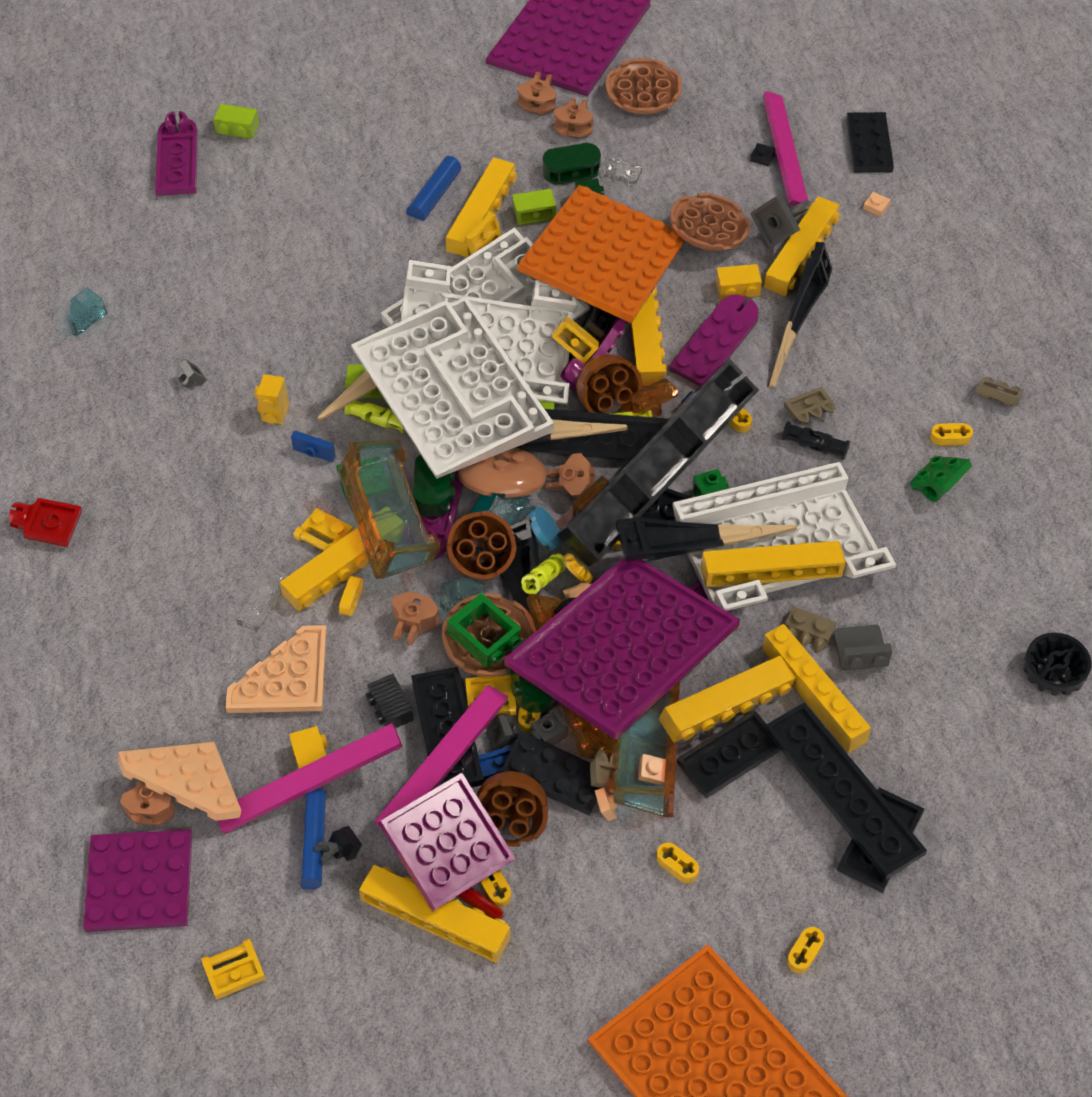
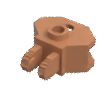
(537, 93)
(574, 118)
(573, 476)
(413, 617)
(144, 801)

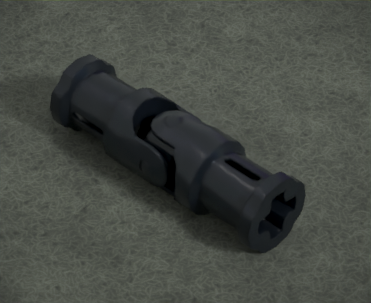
(808, 437)

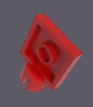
(46, 520)

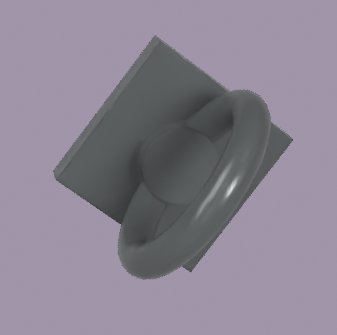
(777, 220)

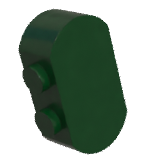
(571, 163)
(432, 494)
(528, 695)

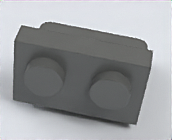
(862, 647)

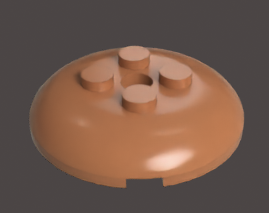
(643, 86)
(709, 222)
(507, 473)
(483, 628)

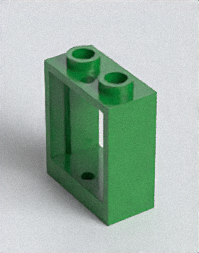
(467, 615)

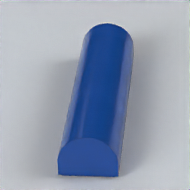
(434, 188)
(313, 834)

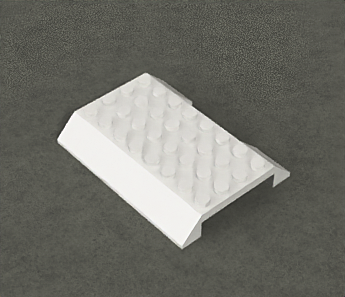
(519, 329)
(811, 500)

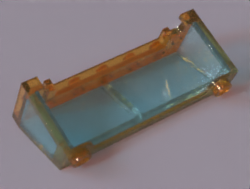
(385, 508)
(648, 738)

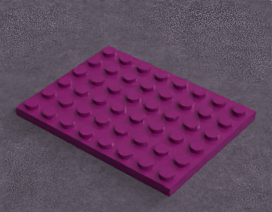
(567, 40)
(622, 645)

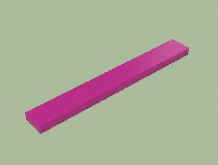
(785, 148)
(449, 750)
(314, 776)

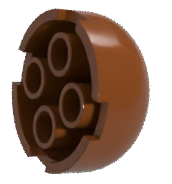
(607, 377)
(480, 531)
(517, 798)

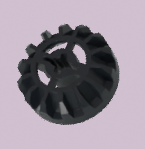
(1061, 652)

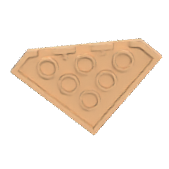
(286, 679)
(186, 772)

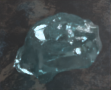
(457, 590)

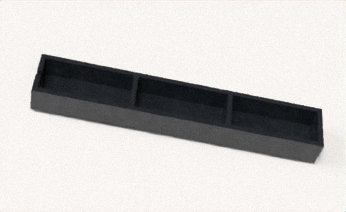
(658, 462)

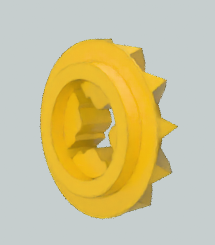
(577, 568)

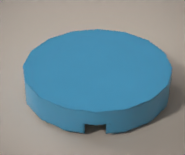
(545, 528)

